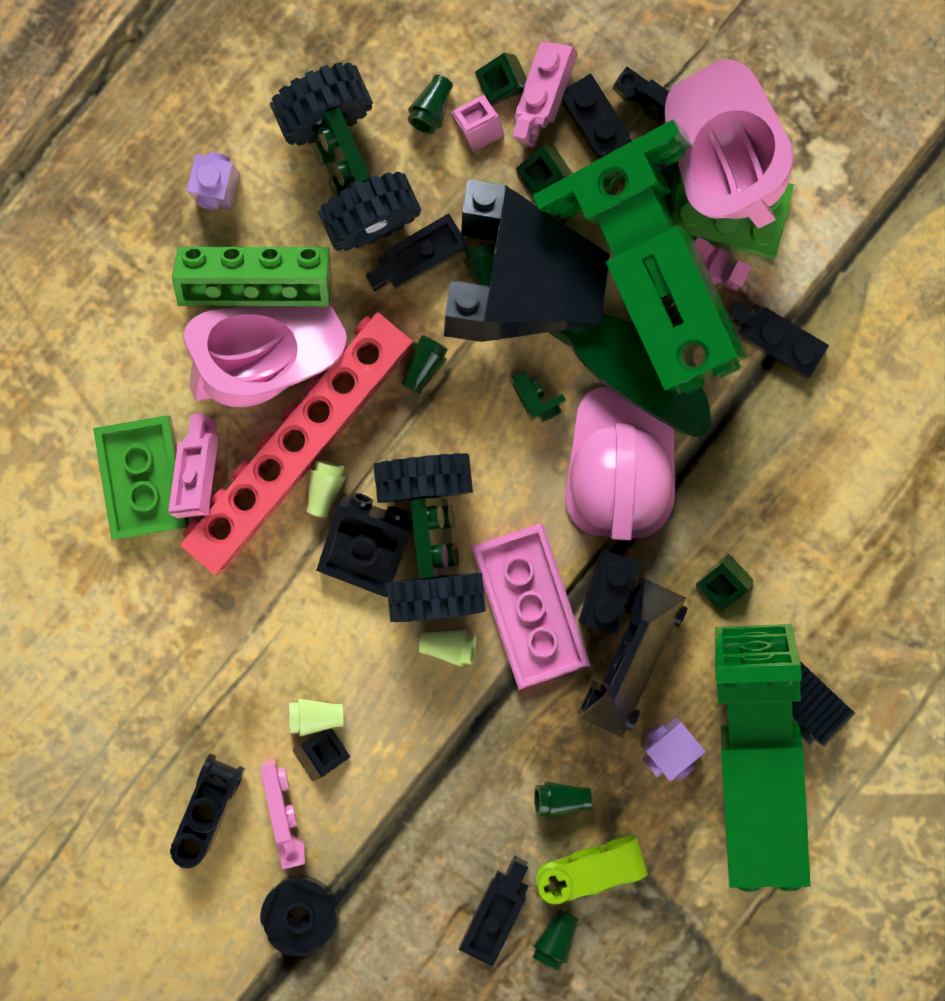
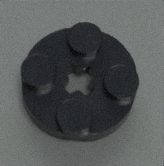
(279, 925)

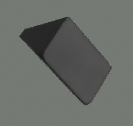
(321, 754)

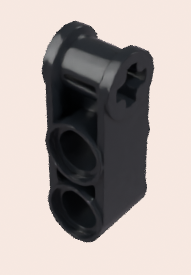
(214, 787)

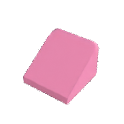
(478, 123)

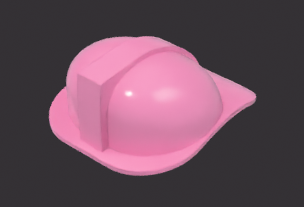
(738, 148)
(259, 351)
(619, 468)

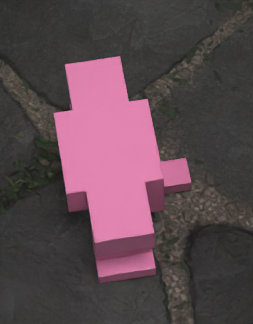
(719, 269)

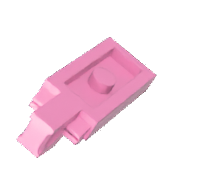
(543, 91)
(194, 469)
(282, 816)

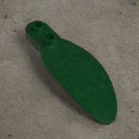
(622, 363)

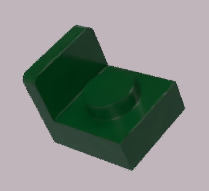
(530, 392)

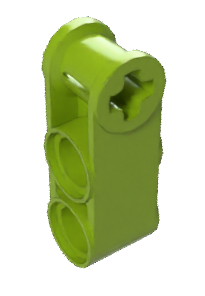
(592, 870)

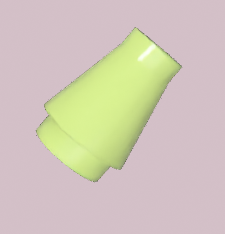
(324, 484)
(451, 646)
(314, 716)

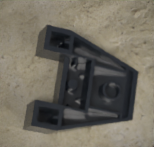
(540, 275)
(615, 700)

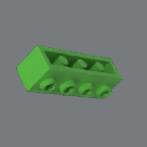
(252, 276)

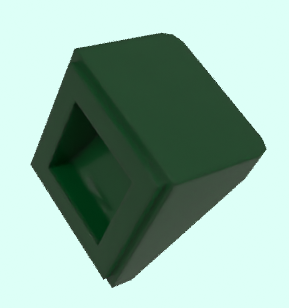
(502, 78)
(543, 168)
(725, 582)

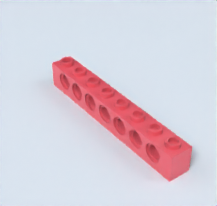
(200, 537)

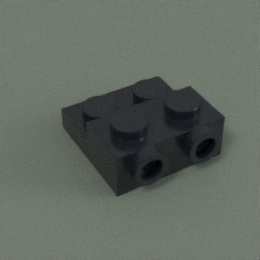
(365, 543)

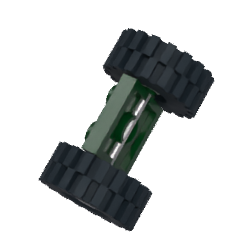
(319, 112)
(424, 483)

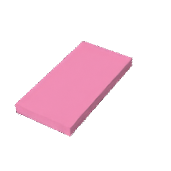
(530, 606)

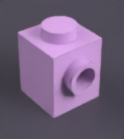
(213, 181)
(671, 750)

